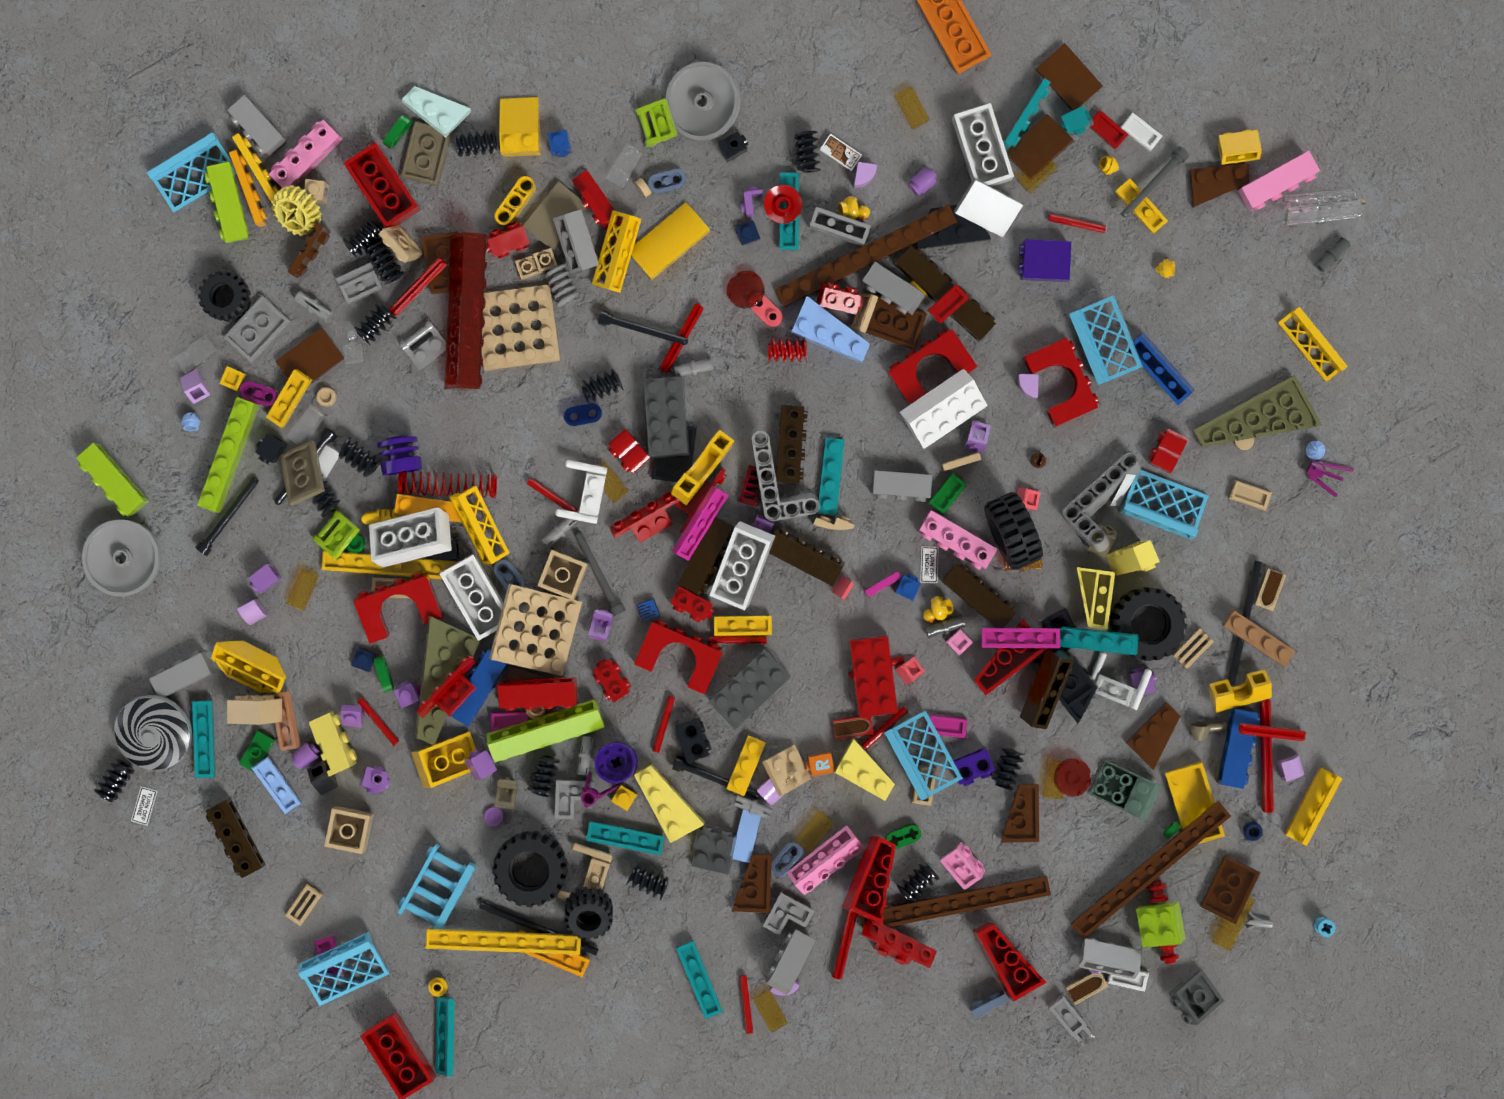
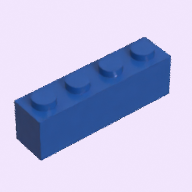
(1162, 370)
(484, 679)
(1237, 750)

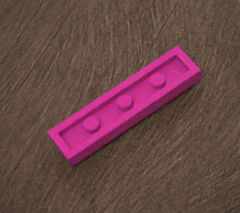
(700, 523)
(1020, 638)

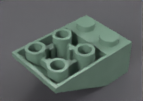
(1125, 790)

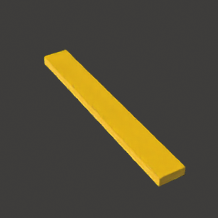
(362, 564)
(502, 941)

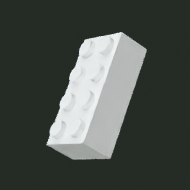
(982, 145)
(943, 408)
(410, 537)
(742, 565)
(474, 595)

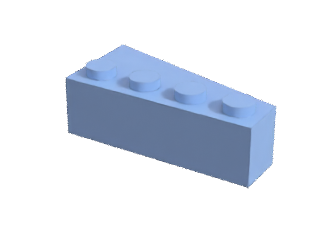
(827, 331)

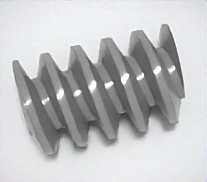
(561, 285)

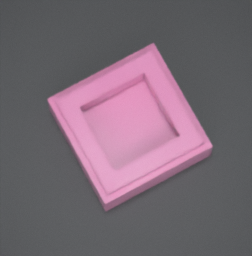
(959, 641)

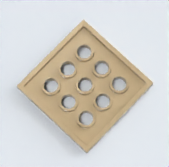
(547, 332)
(511, 614)

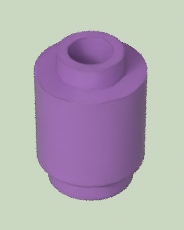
(923, 181)
(306, 755)

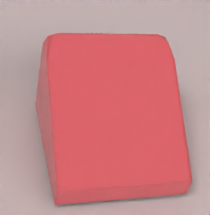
(1029, 497)
(842, 587)
(910, 670)

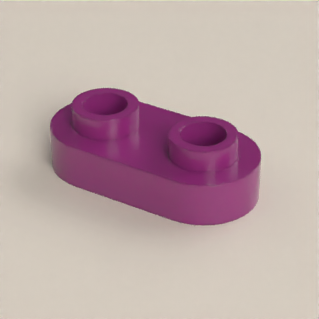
(259, 394)

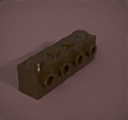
(790, 444)
(806, 556)
(707, 557)
(977, 596)
(1047, 688)
(235, 838)

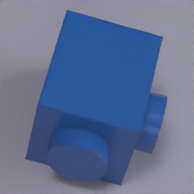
(559, 143)
(908, 586)

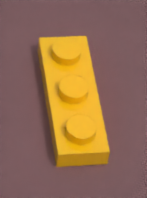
(1145, 211)
(289, 398)
(742, 625)
(745, 765)

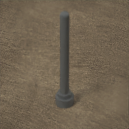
(1179, 156)
(615, 606)

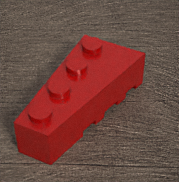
(1005, 664)
(871, 880)
(1008, 964)

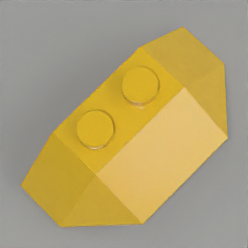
(249, 666)

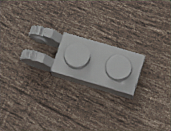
(1069, 1019)

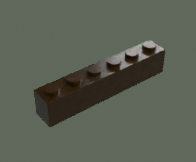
(936, 284)

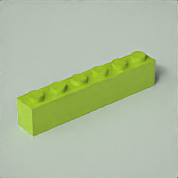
(228, 455)
(545, 730)

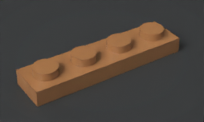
(1258, 638)

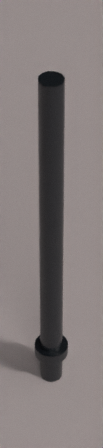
(1255, 574)
(531, 925)

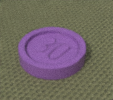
(494, 816)

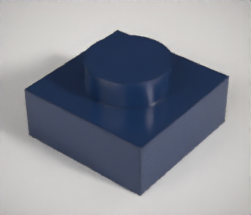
(748, 233)
(363, 659)

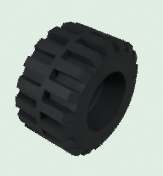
(209, 291)
(591, 925)

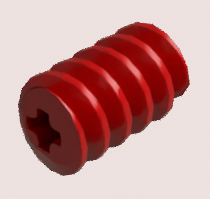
(787, 349)

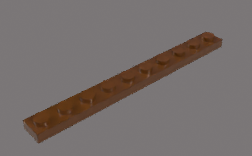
(866, 255)
(1150, 869)
(965, 901)

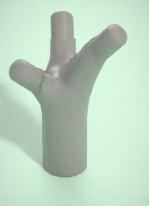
(1257, 922)

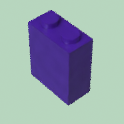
(1045, 260)

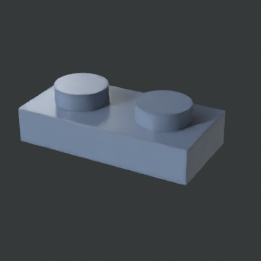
(982, 1006)

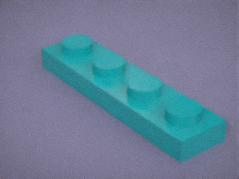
(1031, 108)
(790, 231)
(831, 476)
(1099, 640)
(204, 739)
(625, 838)
(699, 979)
(444, 1036)

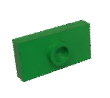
(947, 493)
(257, 750)

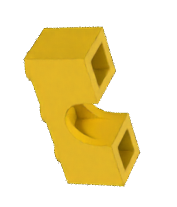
(1254, 689)

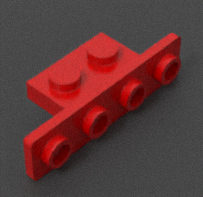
(596, 200)
(697, 499)
(647, 520)
(452, 692)
(897, 945)

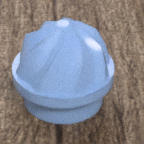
(190, 422)
(1315, 450)

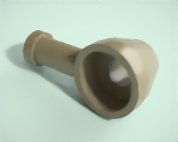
(1201, 729)

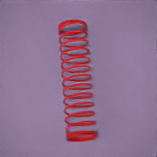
(402, 484)

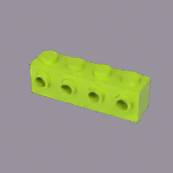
(228, 202)
(112, 480)

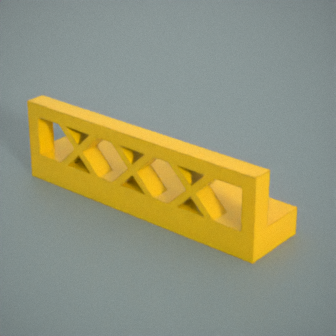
(620, 252)
(1317, 339)
(473, 526)
(1313, 806)

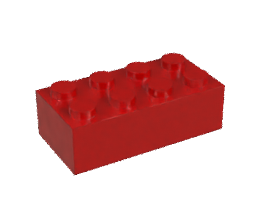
(382, 186)
(874, 676)
(398, 1056)

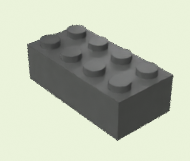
(666, 417)
(749, 688)

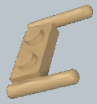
(597, 870)

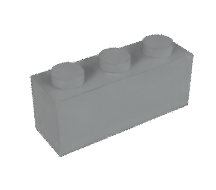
(256, 126)
(839, 226)
(576, 241)
(893, 289)
(902, 485)
(181, 674)
(1110, 958)
(790, 961)

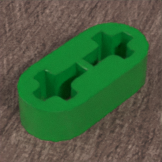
(397, 131)
(383, 673)
(903, 831)

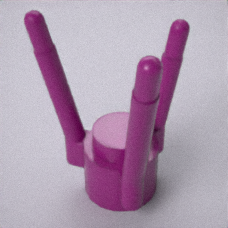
(1316, 469)
(591, 795)

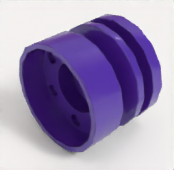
(399, 455)
(606, 767)

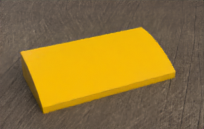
(669, 241)
(1192, 795)

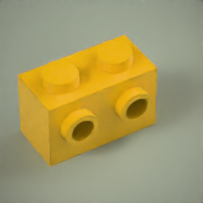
(1239, 146)

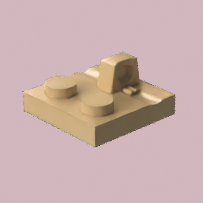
(401, 243)
(786, 770)

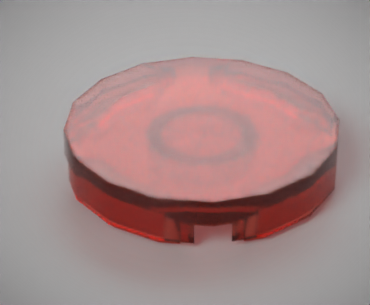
(745, 289)
(1072, 777)

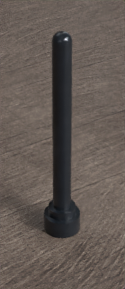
(607, 319)
(326, 437)
(206, 545)
(681, 765)

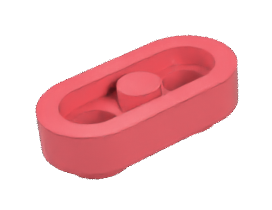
(765, 310)

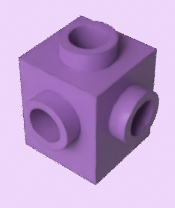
(367, 780)

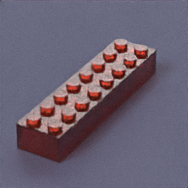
(465, 311)

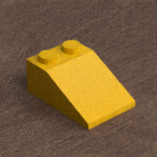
(519, 127)
(443, 760)

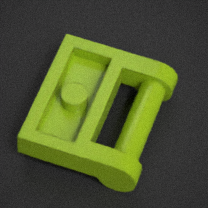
(661, 120)
(339, 537)

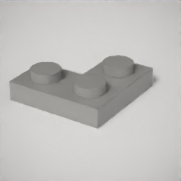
(566, 793)
(784, 909)

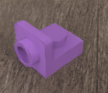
(977, 437)

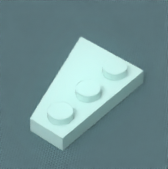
(435, 110)

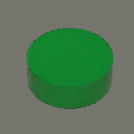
(357, 544)
(1171, 829)

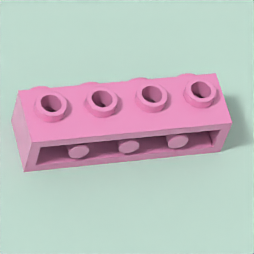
(306, 155)
(957, 539)
(825, 860)

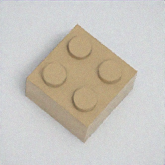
(563, 574)
(254, 709)
(349, 830)

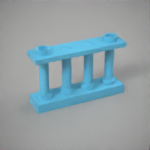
(455, 887)

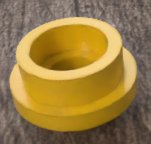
(442, 982)

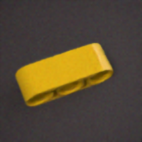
(516, 191)

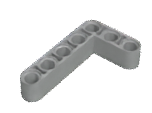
(770, 483)
(1098, 499)

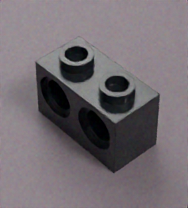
(688, 741)

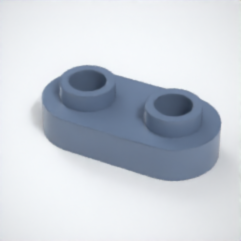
(666, 179)
(508, 577)
(786, 858)

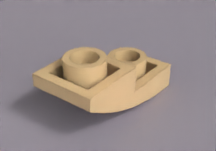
(535, 264)
(840, 524)

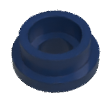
(1258, 831)

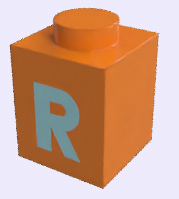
(820, 764)

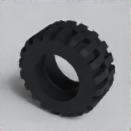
(1013, 530)
(1173, 617)
(512, 887)

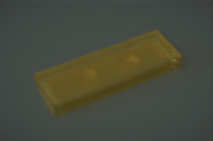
(1228, 931)

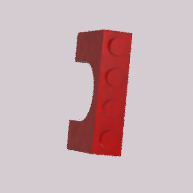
(946, 346)
(1063, 355)
(417, 588)
(660, 636)

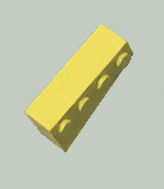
(669, 807)

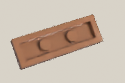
(287, 729)

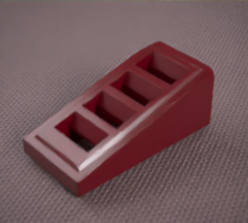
(747, 501)

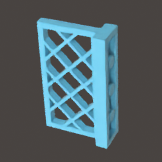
(182, 158)
(1091, 348)
(1163, 520)
(908, 762)
(333, 958)

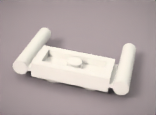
(591, 493)
(1118, 691)

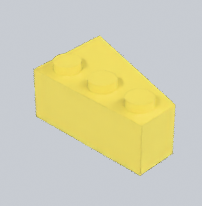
(1133, 558)
(1096, 595)
(333, 743)
(864, 771)

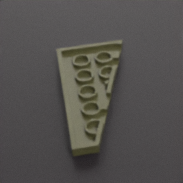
(1268, 413)
(443, 653)

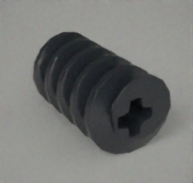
(476, 143)
(806, 152)
(363, 237)
(384, 263)
(374, 323)
(601, 385)
(358, 458)
(326, 501)
(1008, 768)
(543, 775)
(115, 781)
(648, 881)
(917, 882)

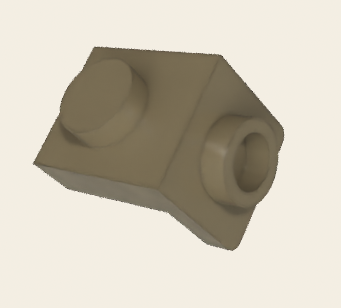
(1111, 536)
(506, 793)

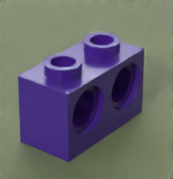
(970, 761)

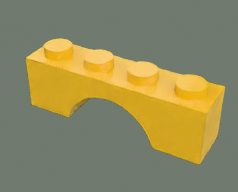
(703, 467)

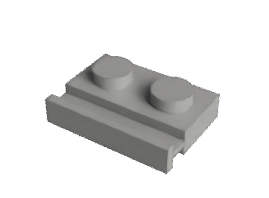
(359, 283)

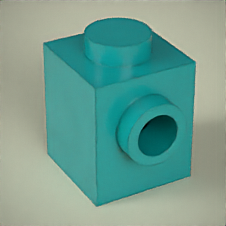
(1077, 121)

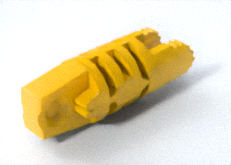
(379, 516)

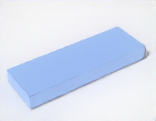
(276, 784)
(746, 836)

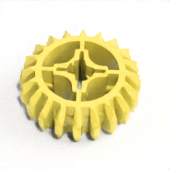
(296, 210)

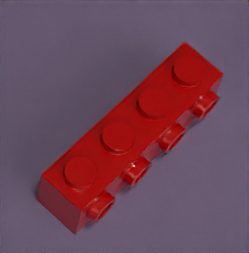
(537, 693)

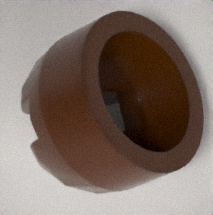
(1034, 459)

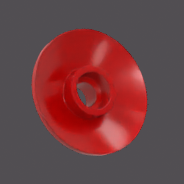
(780, 194)

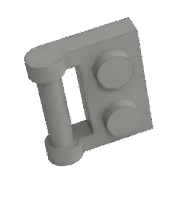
(428, 350)

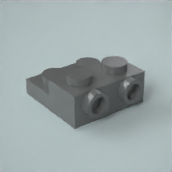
(714, 849)
(1195, 998)

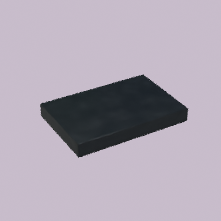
(673, 468)

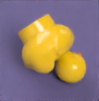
(850, 209)
(939, 609)

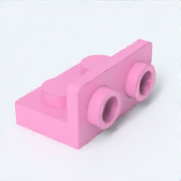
(963, 866)

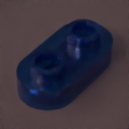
(583, 414)

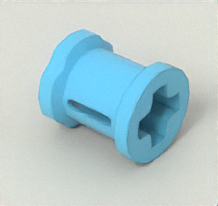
(1330, 927)

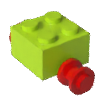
(1161, 923)

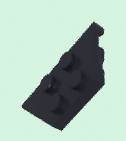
(958, 233)
(1077, 690)

